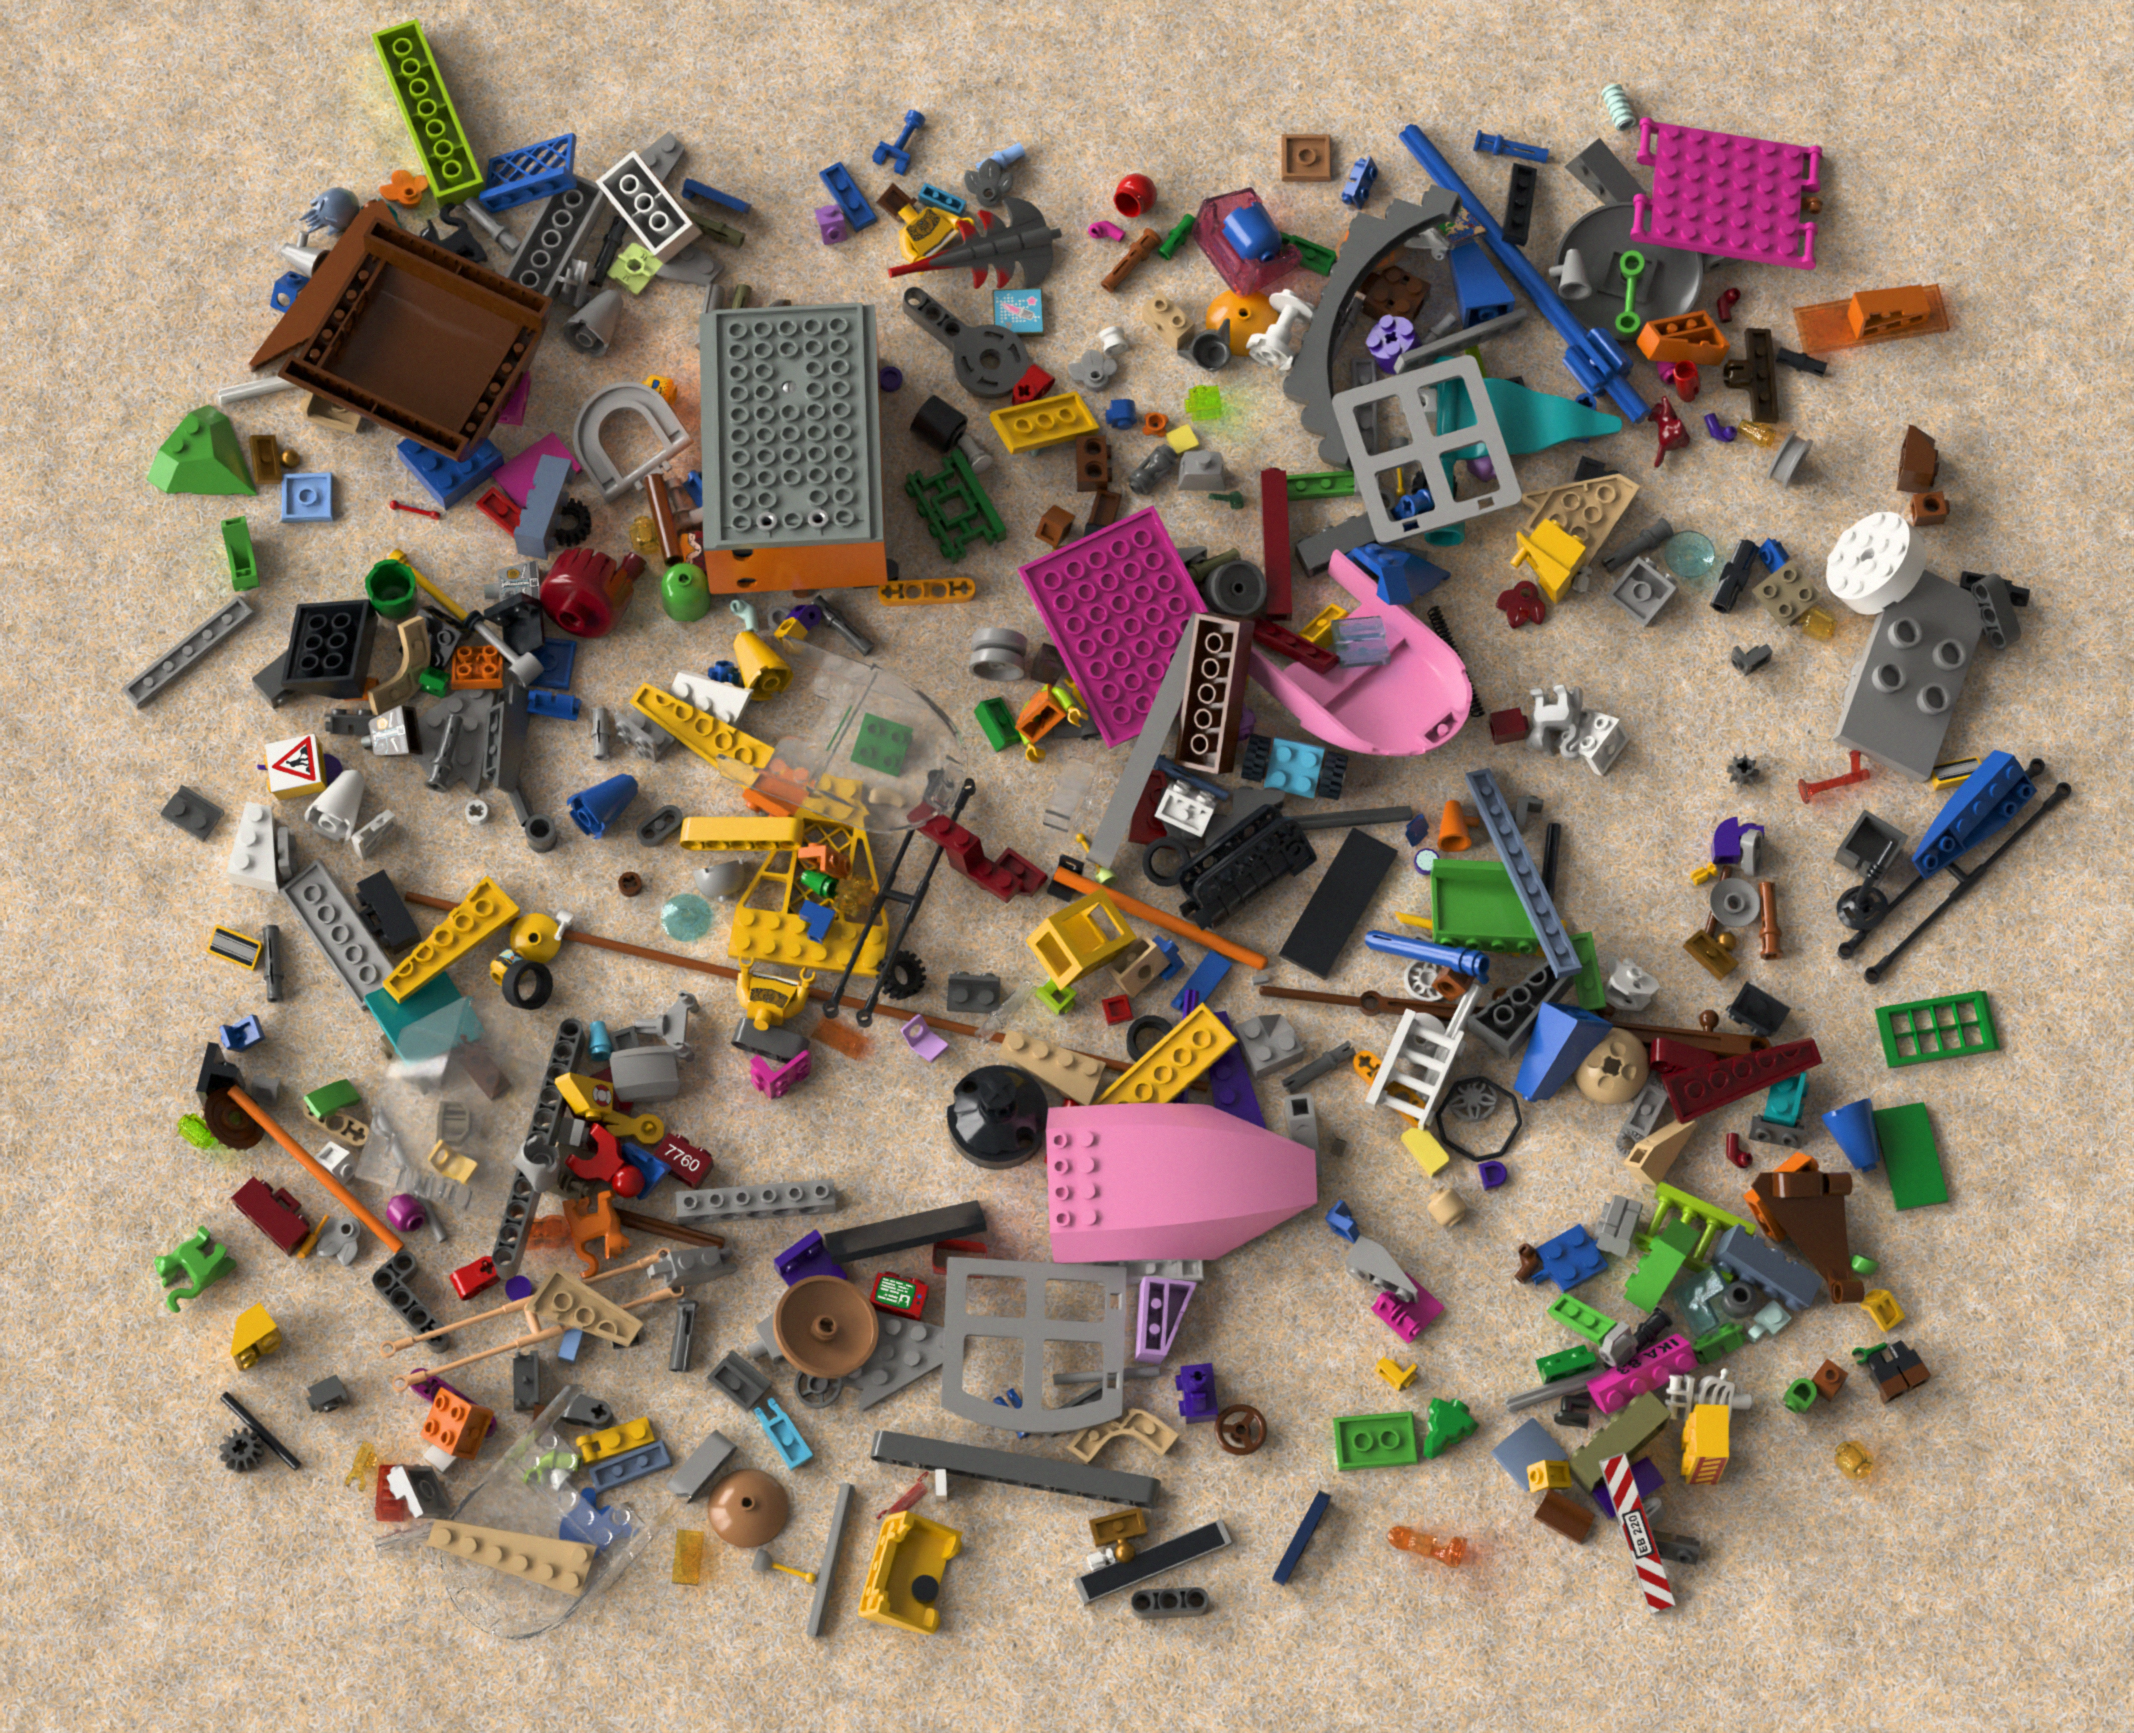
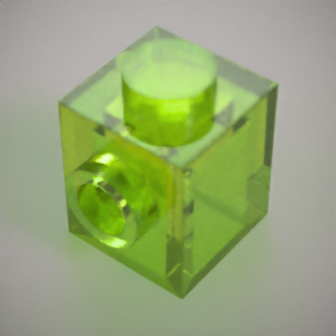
(1203, 403)

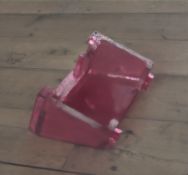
(1241, 275)

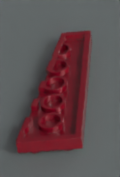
(1718, 1083)

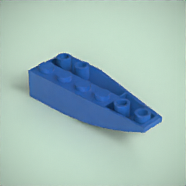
(1975, 812)

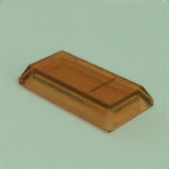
(839, 1037)

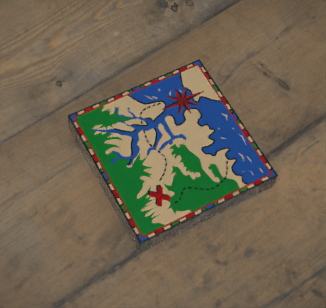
(1463, 231)

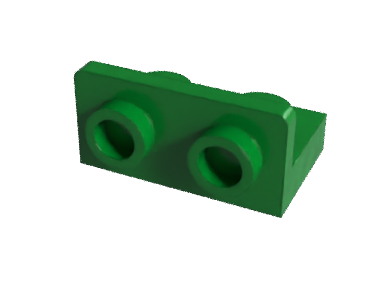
(1565, 1364)

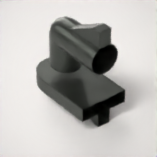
(1569, 1418)

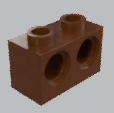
(1090, 463)

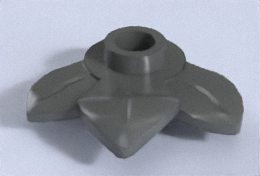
(987, 179)

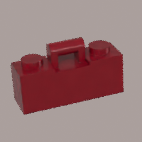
(266, 1214)

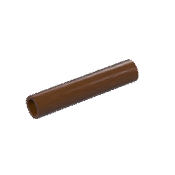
(663, 519)

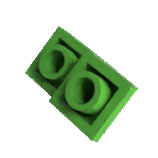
(331, 1098)

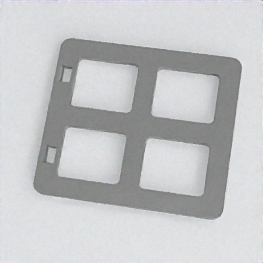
(1426, 449)

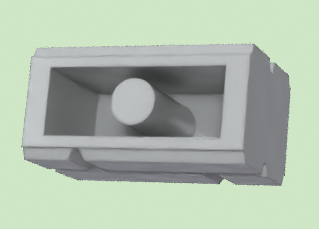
(1619, 1225)

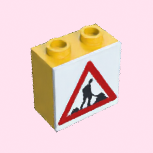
(295, 767)

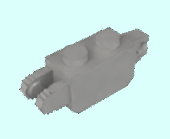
(692, 1266)

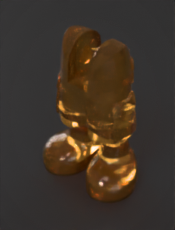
(1426, 1545)

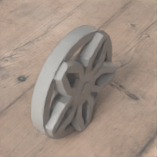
(1472, 1099)

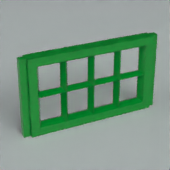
(1984, 1020)

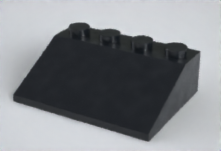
(331, 648)

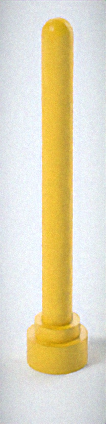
(430, 587)

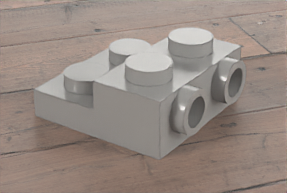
(1643, 591)
(420, 1489)

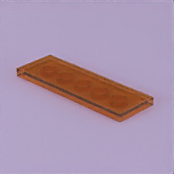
(1828, 327)

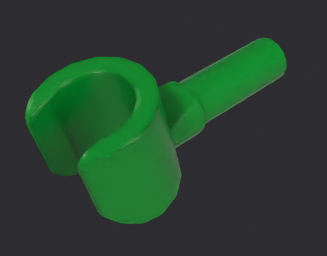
(1868, 1352)

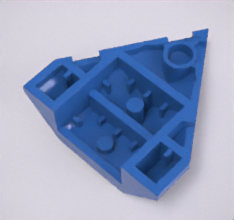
(1400, 573)

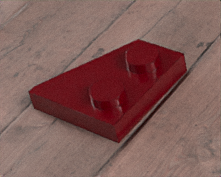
(1031, 876)

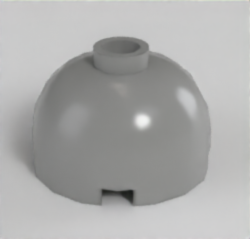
(721, 880)

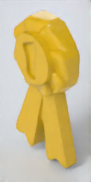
(645, 1129)

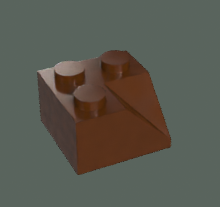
(1917, 462)

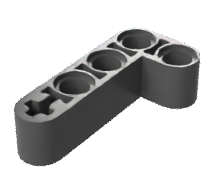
(414, 1307)

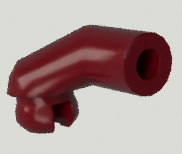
(1726, 302)

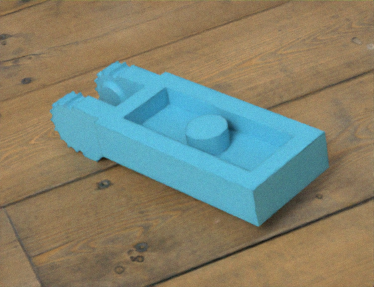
(784, 1436)

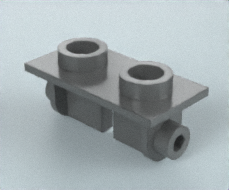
(340, 721)
(1776, 1134)
(1682, 1550)

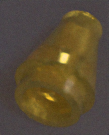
(1758, 433)

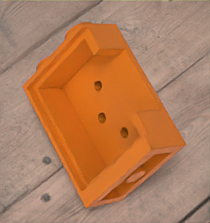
(1765, 1219)

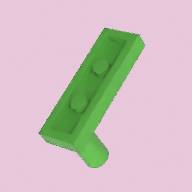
(1589, 981)
(1581, 1318)

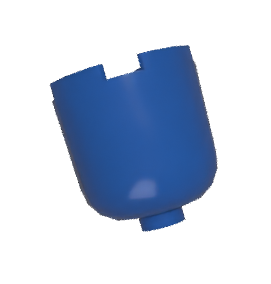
(1253, 233)

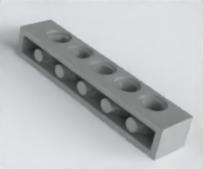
(755, 1202)

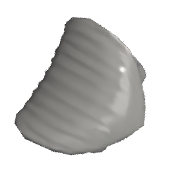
(538, 1163)

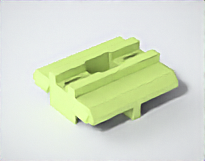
(622, 272)

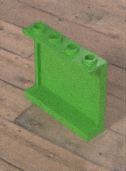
(1478, 908)

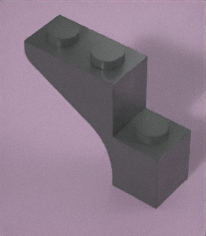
(1244, 803)

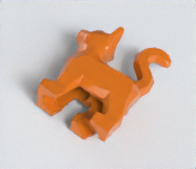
(589, 1227)

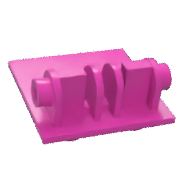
(1407, 1317)

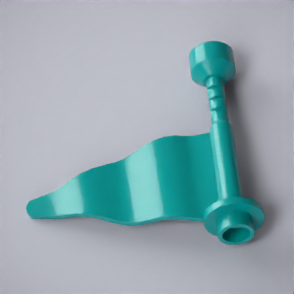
(1526, 421)

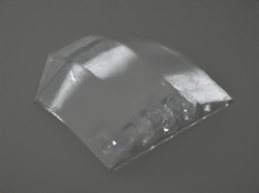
(456, 1108)

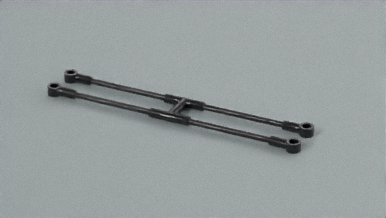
(1966, 882)
(885, 892)

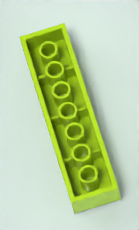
(428, 113)

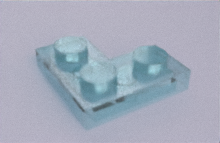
(1694, 1299)

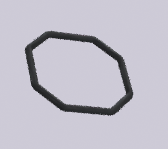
(1498, 1088)

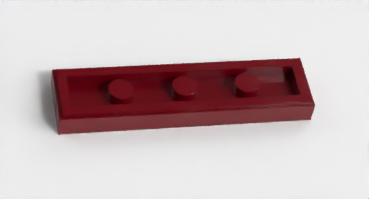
(1293, 646)

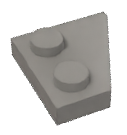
(286, 843)

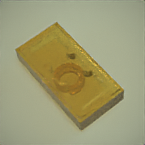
(688, 1557)

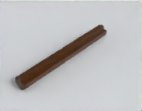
(669, 1230)

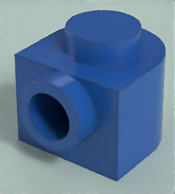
(1121, 414)

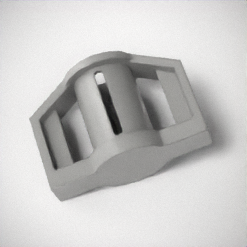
(1619, 1346)

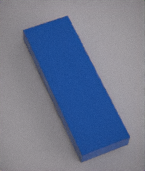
(848, 197)

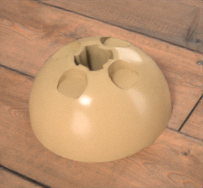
(1614, 1087)

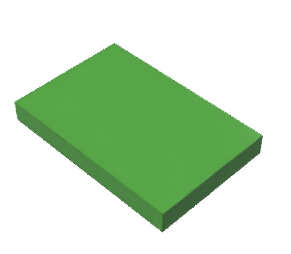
(1375, 1441)

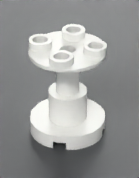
(1273, 346)

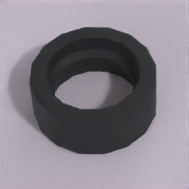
(1147, 858)
(543, 987)
(1139, 1024)

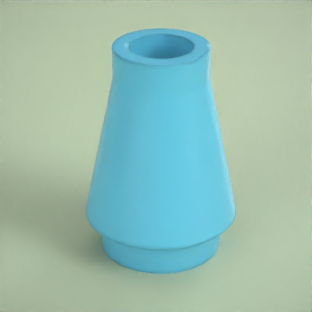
(599, 1042)

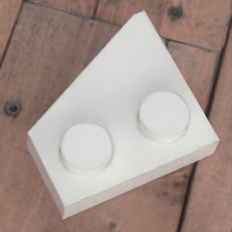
(373, 833)

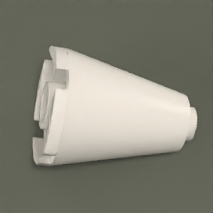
(337, 807)

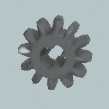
(231, 1452)

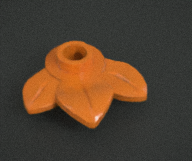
(405, 189)

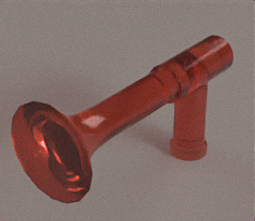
(1807, 790)

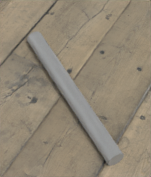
(1094, 1376)

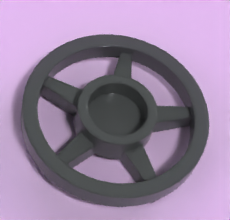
(818, 1387)

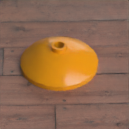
(1258, 319)

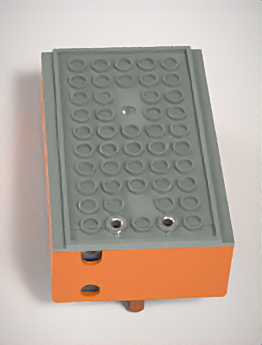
(792, 448)

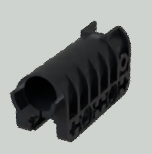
(1245, 869)

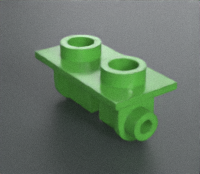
(1727, 1337)

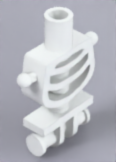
(1719, 1392)

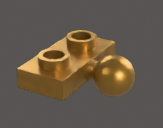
(267, 460)
(1713, 953)
(1118, 1529)

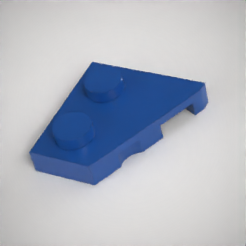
(652, 1168)

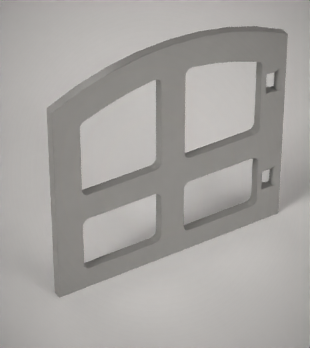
(1034, 1331)

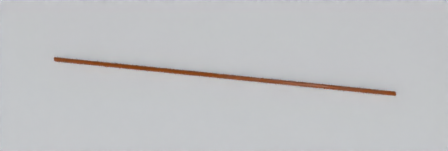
(733, 974)

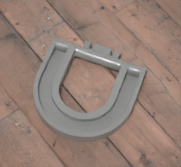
(595, 415)

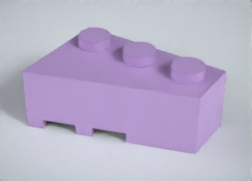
(1158, 1316)

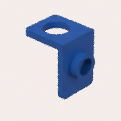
(289, 284)

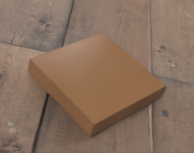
(1306, 157)

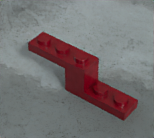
(967, 857)

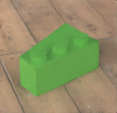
(1661, 1265)

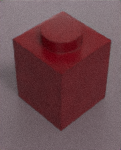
(1508, 726)

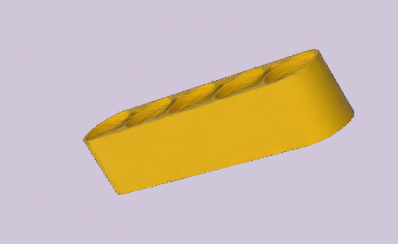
(742, 833)

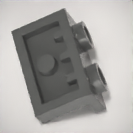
(973, 992)

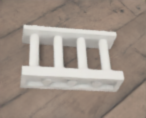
(1390, 1073)

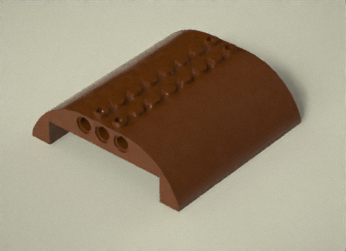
(423, 342)

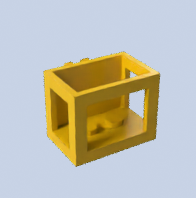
(1073, 943)

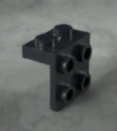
(1758, 1010)

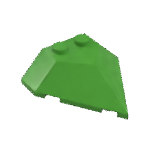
(202, 458)

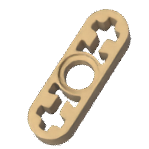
(349, 1139)

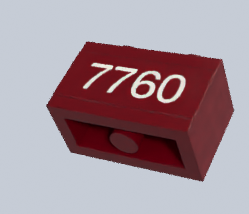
(687, 1163)

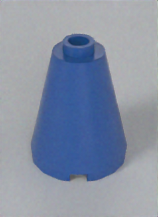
(602, 804)
(1855, 1133)

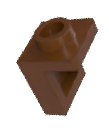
(894, 200)

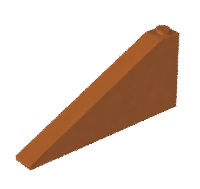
(318, 294)

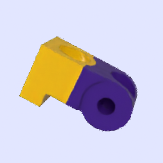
(799, 622)

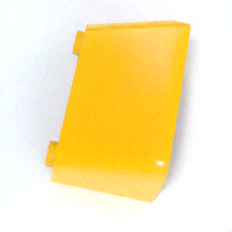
(904, 1551)

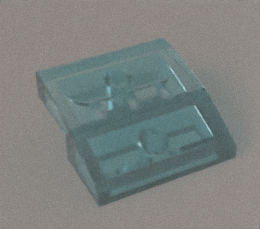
(1360, 642)

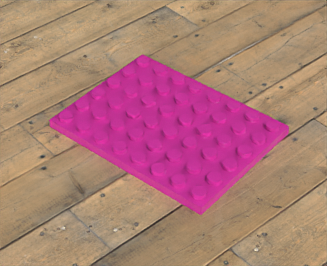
(1116, 616)

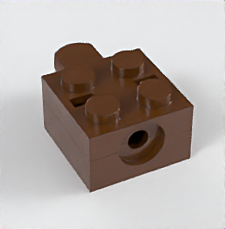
(1394, 294)

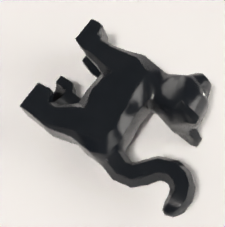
(459, 242)

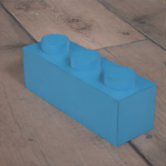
(942, 200)

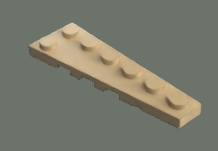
(533, 1557)

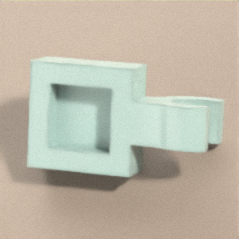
(1769, 1320)

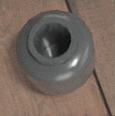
(1738, 1299)

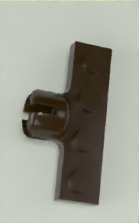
(1756, 375)

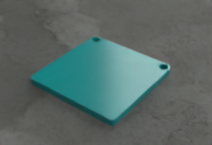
(428, 999)

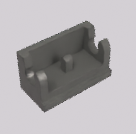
(526, 1380)

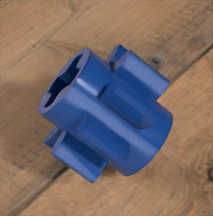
(724, 672)

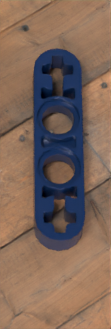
(1301, 1538)

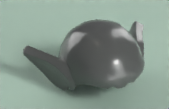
(1210, 348)

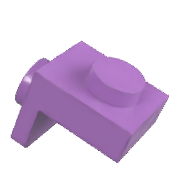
(831, 224)

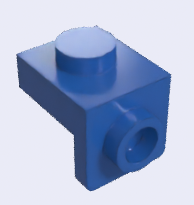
(1170, 950)
(242, 1034)

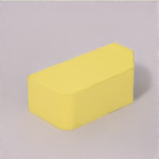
(1426, 1150)

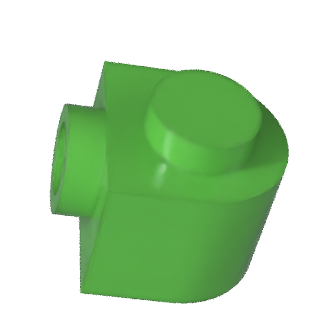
(1800, 1395)

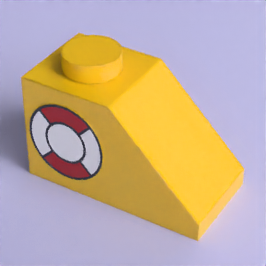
(586, 1095)

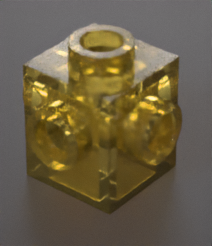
(854, 888)

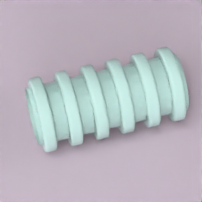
(1618, 107)

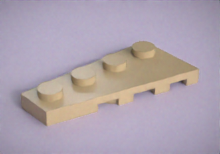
(1063, 1069)
(580, 1307)

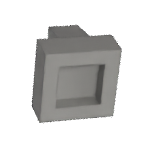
(266, 1089)

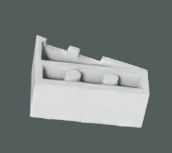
(254, 850)

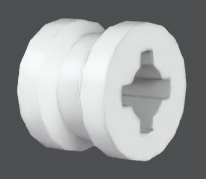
(1113, 340)

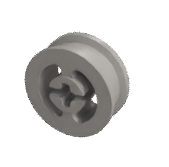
(1789, 459)

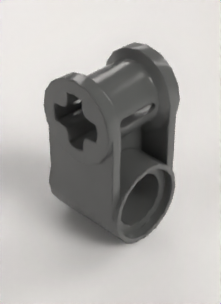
(584, 1411)

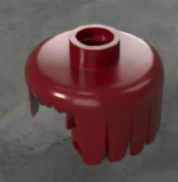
(586, 593)

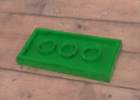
(1910, 1156)

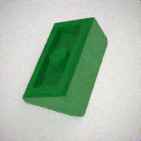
(997, 723)

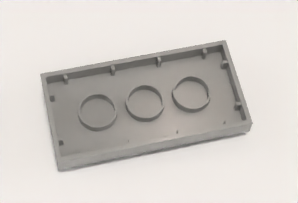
(1911, 677)

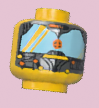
(503, 961)

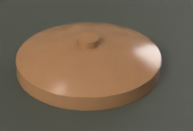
(825, 1326)

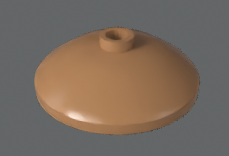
(748, 1525)

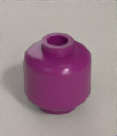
(405, 1212)

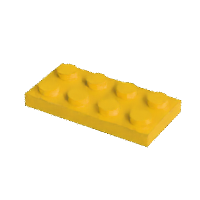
(1043, 422)

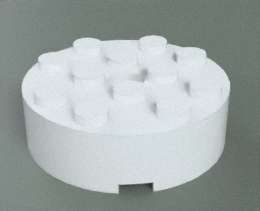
(1876, 562)

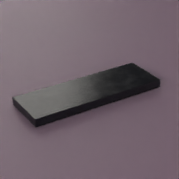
(1338, 903)
(905, 1232)

